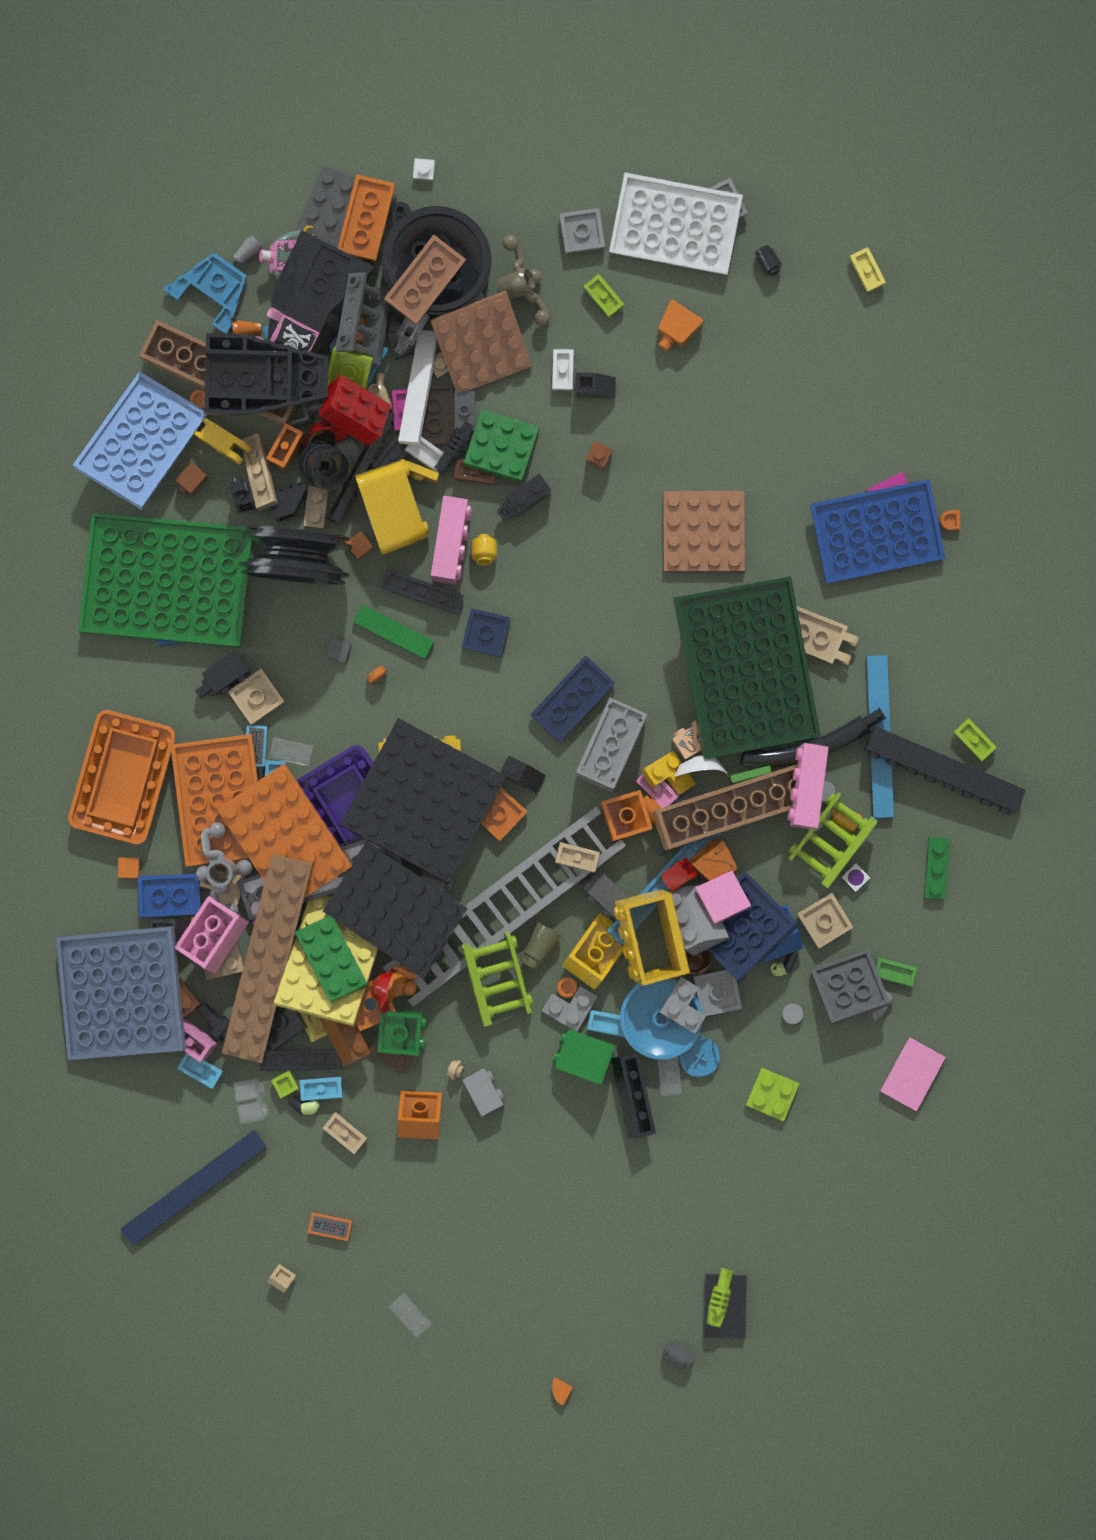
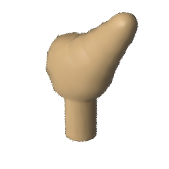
(379, 390)

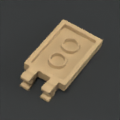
(824, 637)

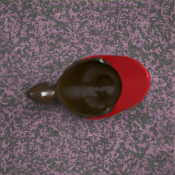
(323, 432)

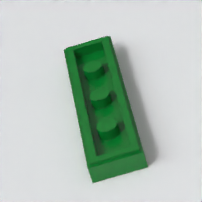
(393, 631)

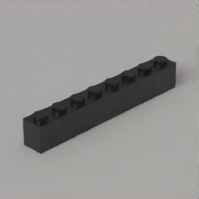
(944, 770)

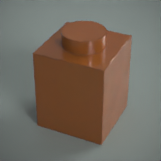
(599, 456)
(191, 480)

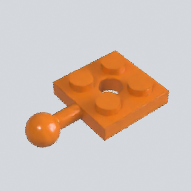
(370, 1018)

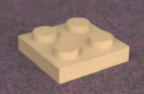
(256, 696)
(825, 920)

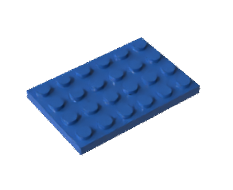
(877, 531)

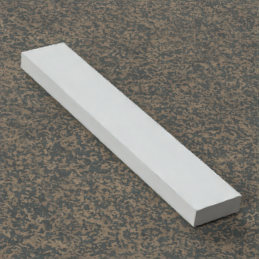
(418, 388)

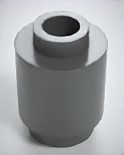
(678, 1355)

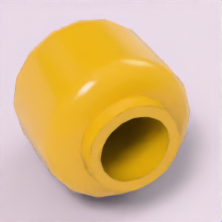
(483, 550)

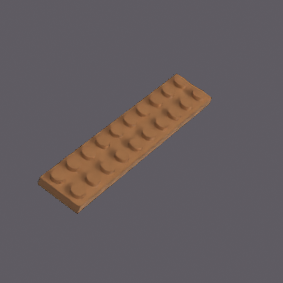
(266, 957)

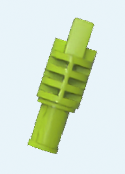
(720, 1298)

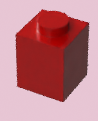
(678, 874)

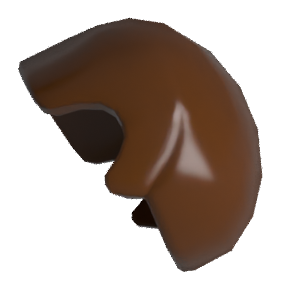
(698, 963)

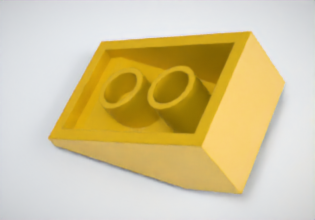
(594, 953)

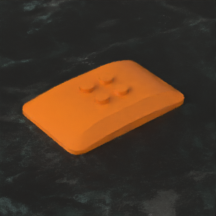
(121, 777)

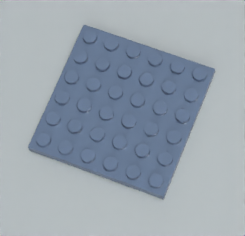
(120, 993)

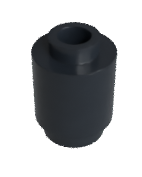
(768, 260)

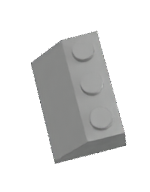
(694, 922)

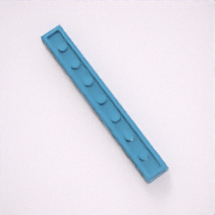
(880, 771)
(640, 913)

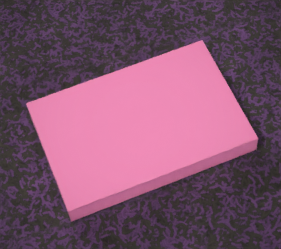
(912, 1074)

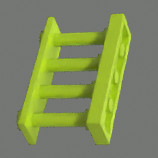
(853, 842)
(477, 973)

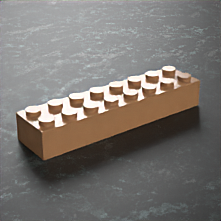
(186, 359)
(725, 809)

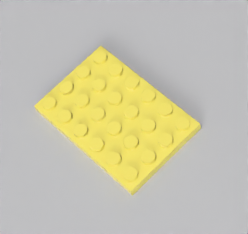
(300, 986)

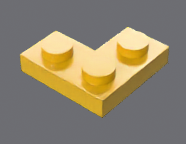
(665, 769)

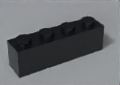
(633, 1095)

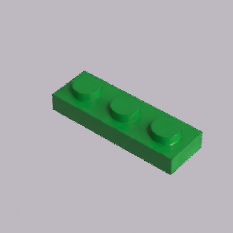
(936, 868)

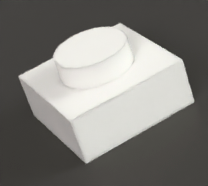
(424, 170)

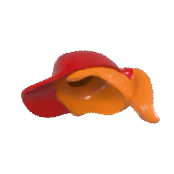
(389, 984)

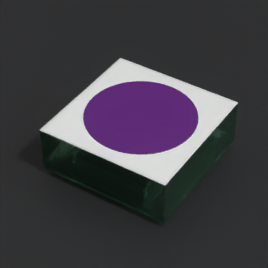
(855, 877)

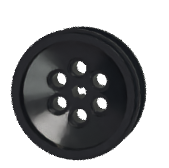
(457, 232)
(295, 555)

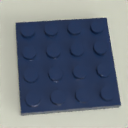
(753, 932)

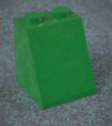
(583, 1056)

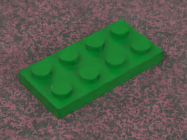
(331, 959)

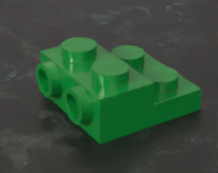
(401, 1033)

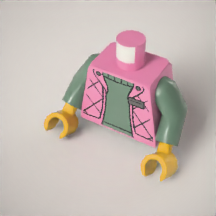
(280, 251)

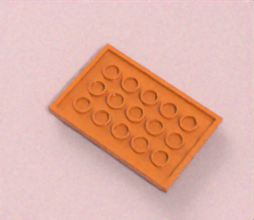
(205, 779)
(282, 821)

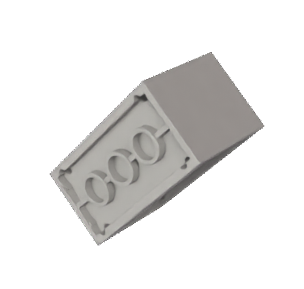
(611, 745)

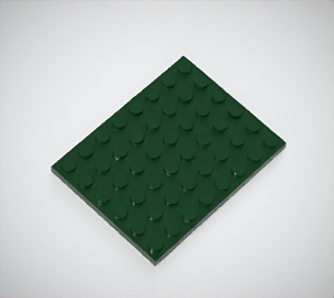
(746, 667)

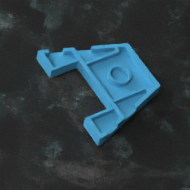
(217, 281)

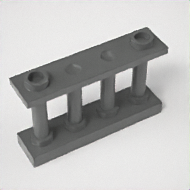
(376, 321)

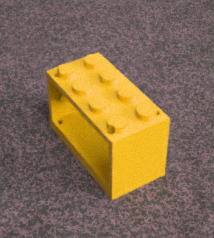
(671, 935)

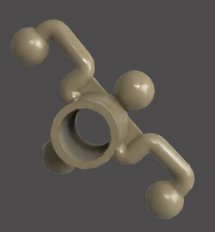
(522, 281)

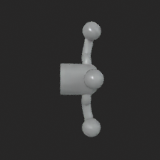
(217, 857)

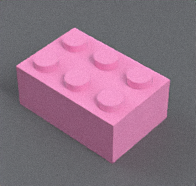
(211, 935)

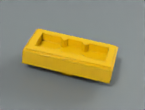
(420, 473)

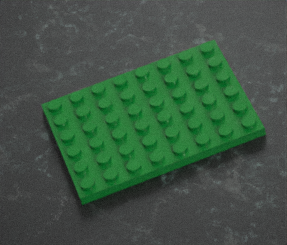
(165, 580)

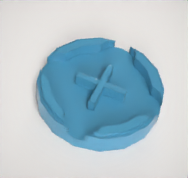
(700, 1058)

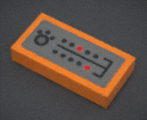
(330, 1226)

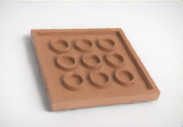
(481, 342)
(704, 531)

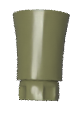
(539, 945)

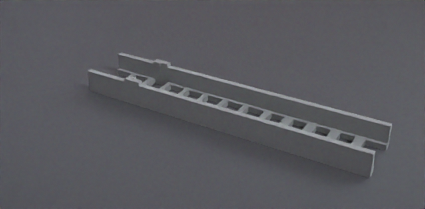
(459, 965)

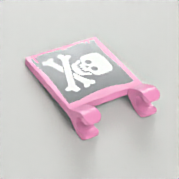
(291, 332)

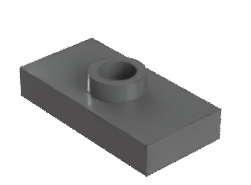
(464, 408)

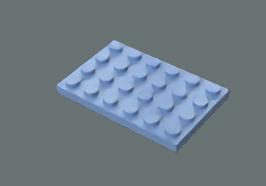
(140, 440)

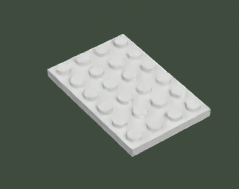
(676, 223)

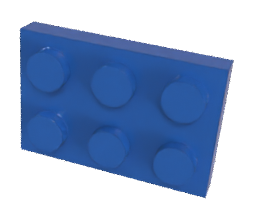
(169, 895)

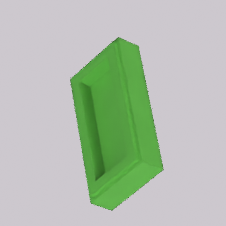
(741, 777)
(896, 972)

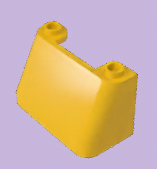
(391, 507)

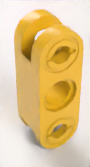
(222, 441)

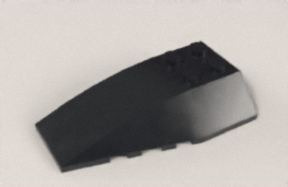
(258, 376)

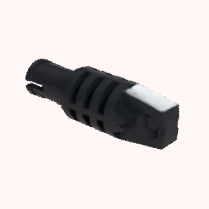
(454, 446)

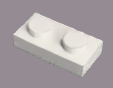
(562, 370)

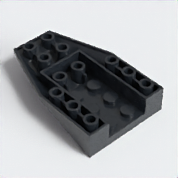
(315, 287)

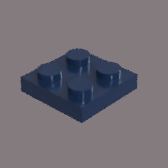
(486, 632)

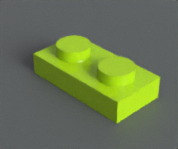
(603, 296)
(974, 739)

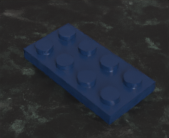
(572, 699)

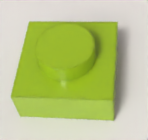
(285, 1084)

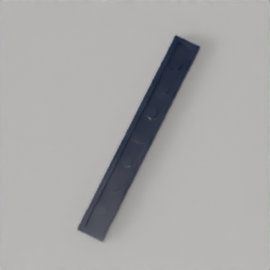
(193, 1187)

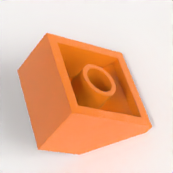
(626, 816)
(419, 1115)

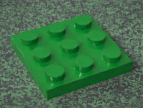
(501, 446)

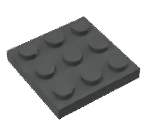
(850, 987)

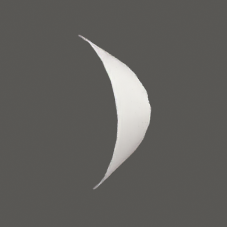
(699, 763)

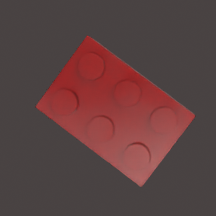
(355, 410)

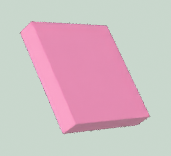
(723, 897)

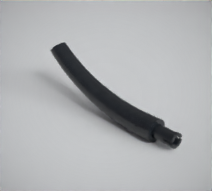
(834, 741)

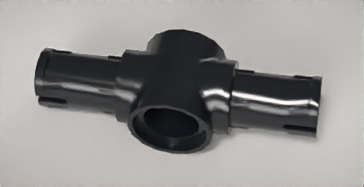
(217, 1023)

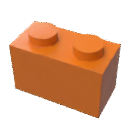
(285, 447)

